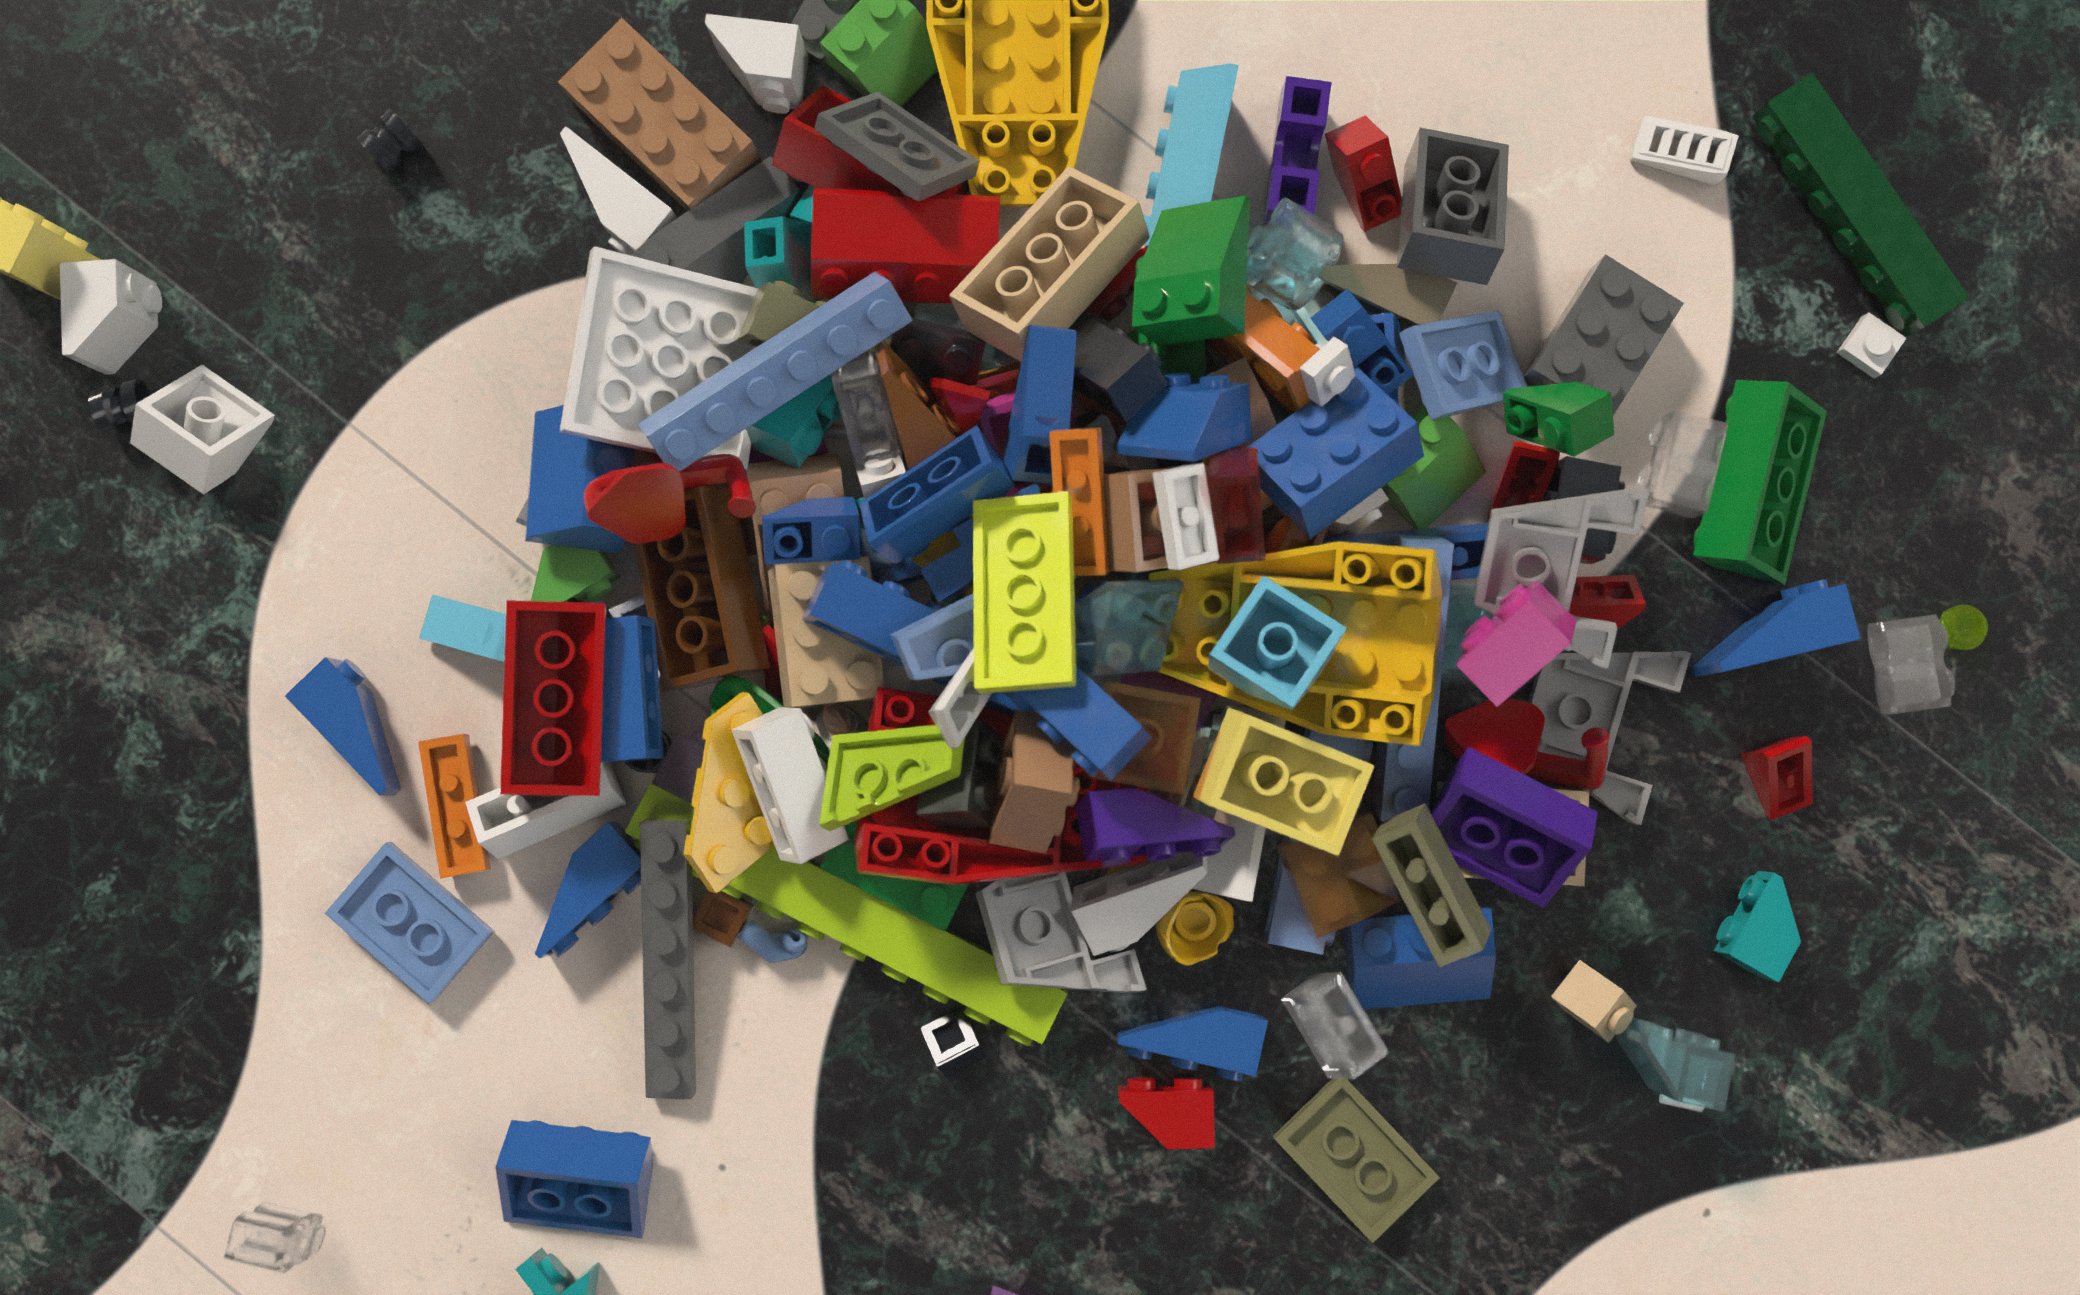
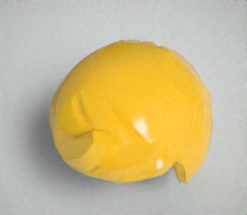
(1195, 927)

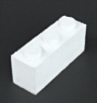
(788, 782)
(516, 821)

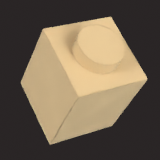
(1595, 1001)

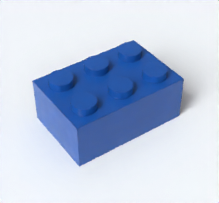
(1336, 454)

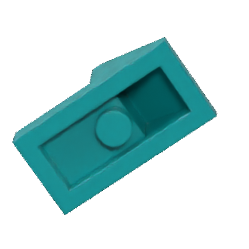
(547, 1275)

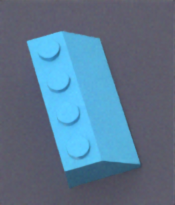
(1193, 140)

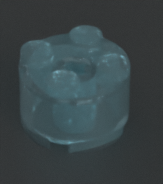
(1291, 255)

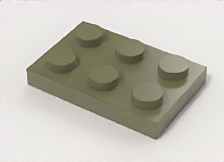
(1356, 1157)

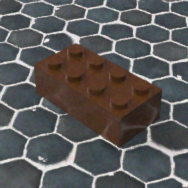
(702, 596)

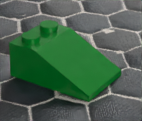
(1194, 273)

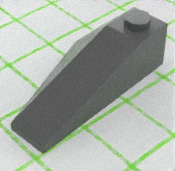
(712, 233)

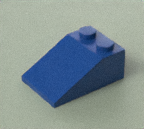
(1799, 623)

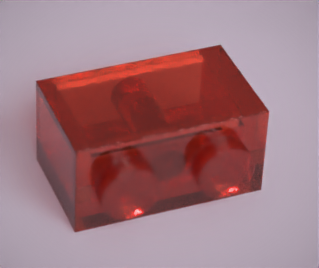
(1237, 505)

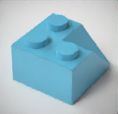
(1276, 645)

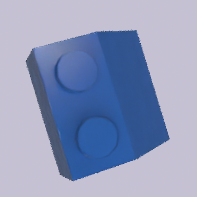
(1190, 419)

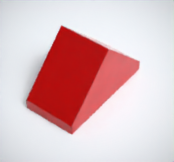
(1782, 774)

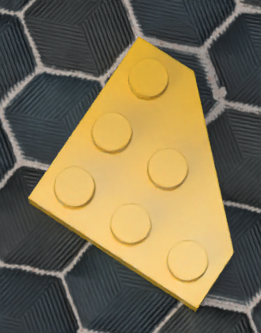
(727, 817)

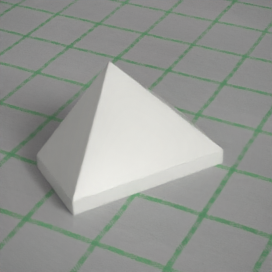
(958, 704)

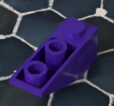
(1136, 824)

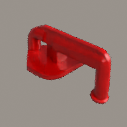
(649, 499)
(1513, 738)

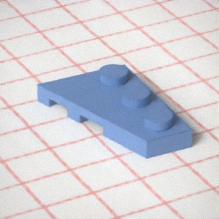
(937, 642)

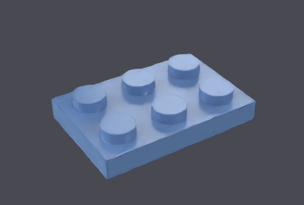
(1462, 363)
(409, 922)

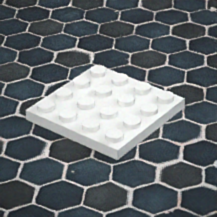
(647, 340)

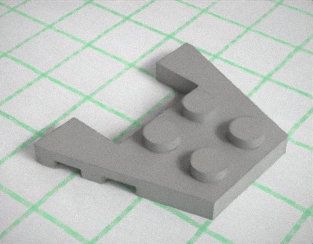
(1547, 545)
(1586, 696)
(1041, 943)

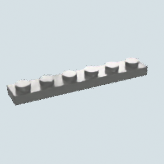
(667, 960)

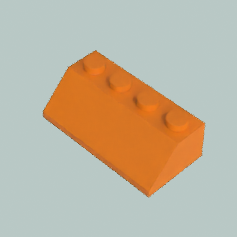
(1272, 351)

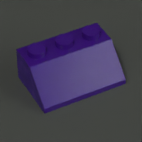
(1512, 827)

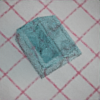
(1125, 626)
(1679, 1066)

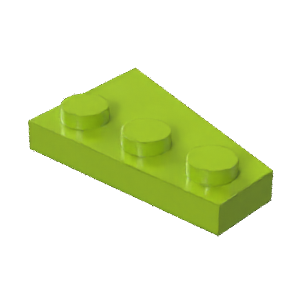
(882, 769)

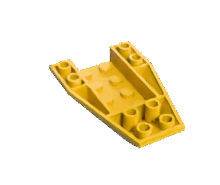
(1018, 86)
(1387, 662)

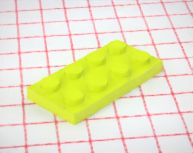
(1024, 593)

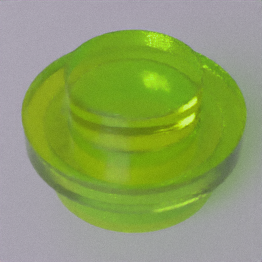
(1964, 626)

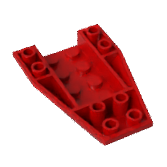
(909, 847)

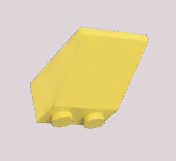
(1283, 781)

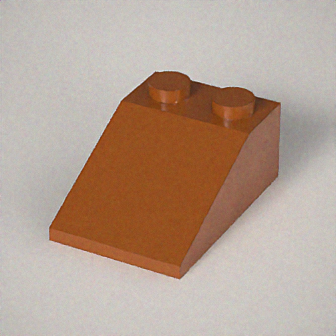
(917, 414)

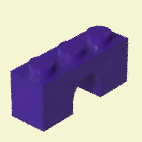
(1297, 143)

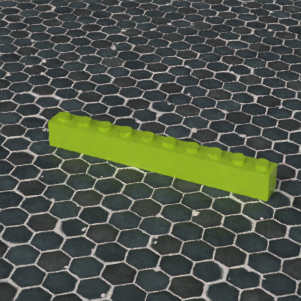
(874, 928)

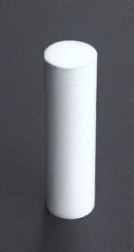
(1668, 1101)

